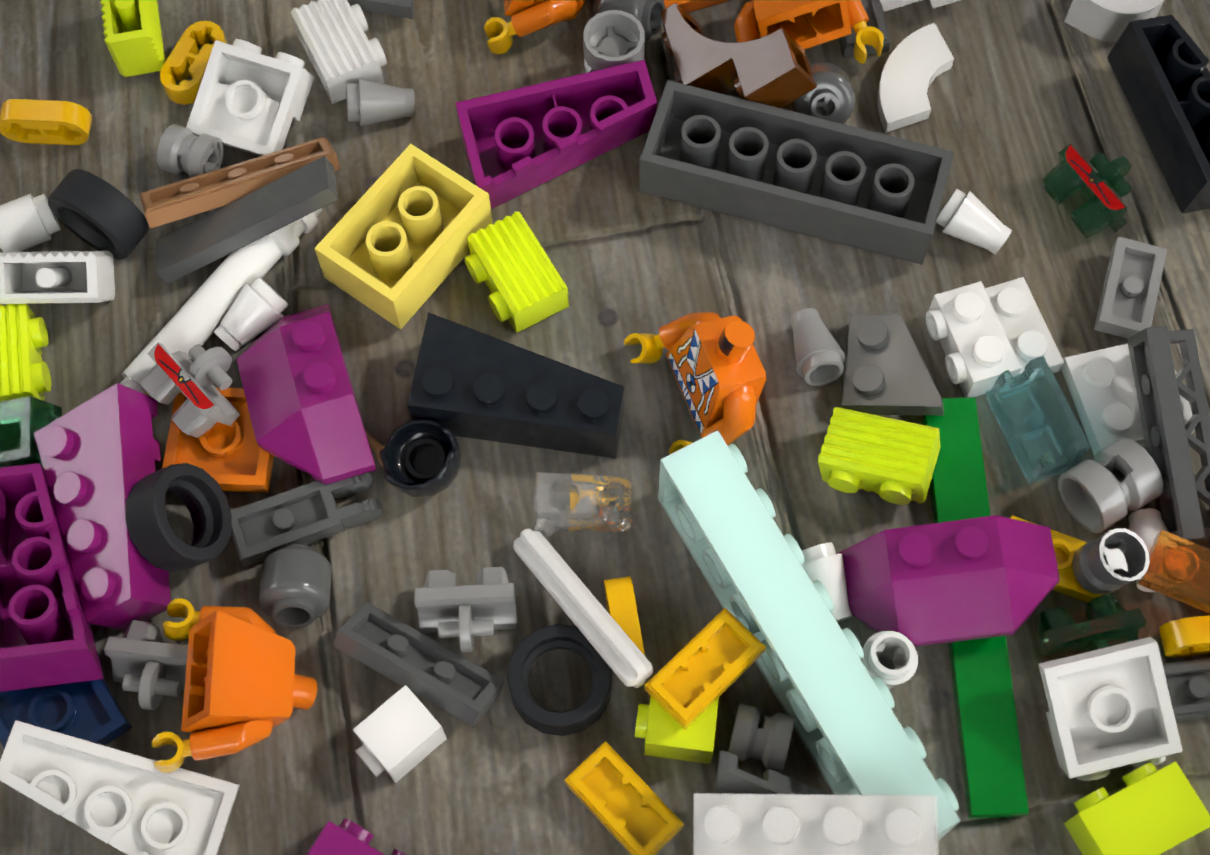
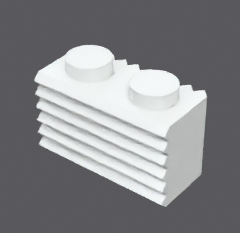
(337, 45)
(56, 277)

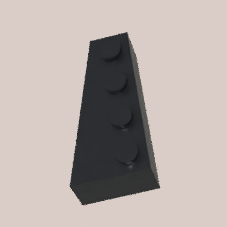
(1170, 97)
(512, 394)

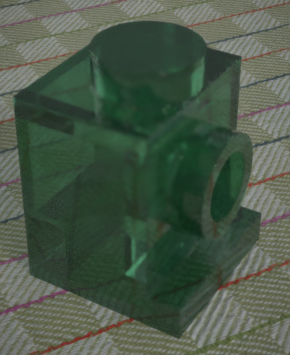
(17, 426)

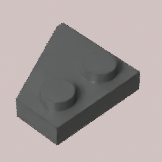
(886, 369)

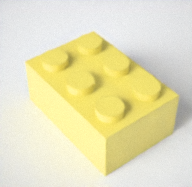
(404, 236)

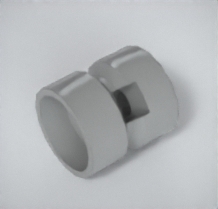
(612, 40)
(1116, 481)

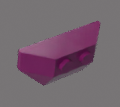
(305, 397)
(951, 578)

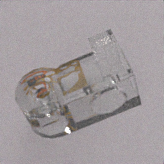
(581, 503)

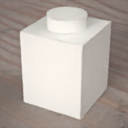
(398, 735)

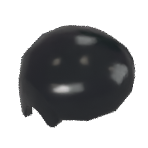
(421, 458)

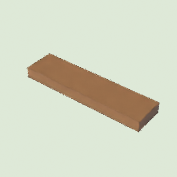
(229, 183)

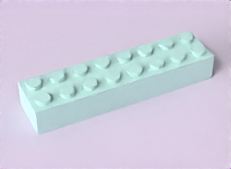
(807, 655)

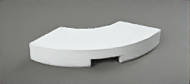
(907, 76)

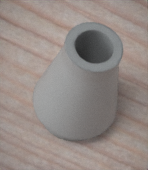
(378, 102)
(816, 351)

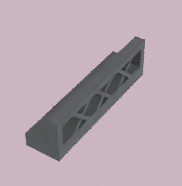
(1164, 425)

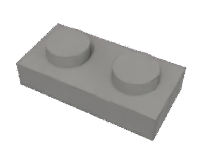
(1130, 288)

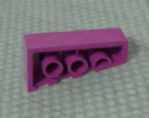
(552, 127)
(90, 468)
(40, 606)

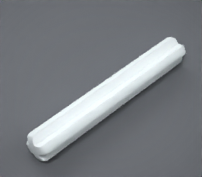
(583, 609)

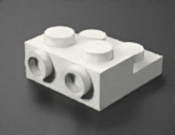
(249, 97)
(989, 333)
(1110, 709)

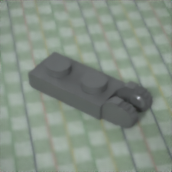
(300, 517)

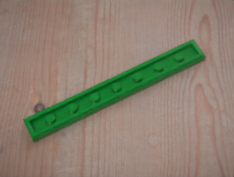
(978, 666)

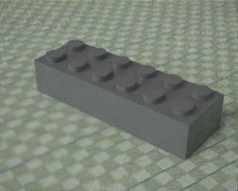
(794, 171)

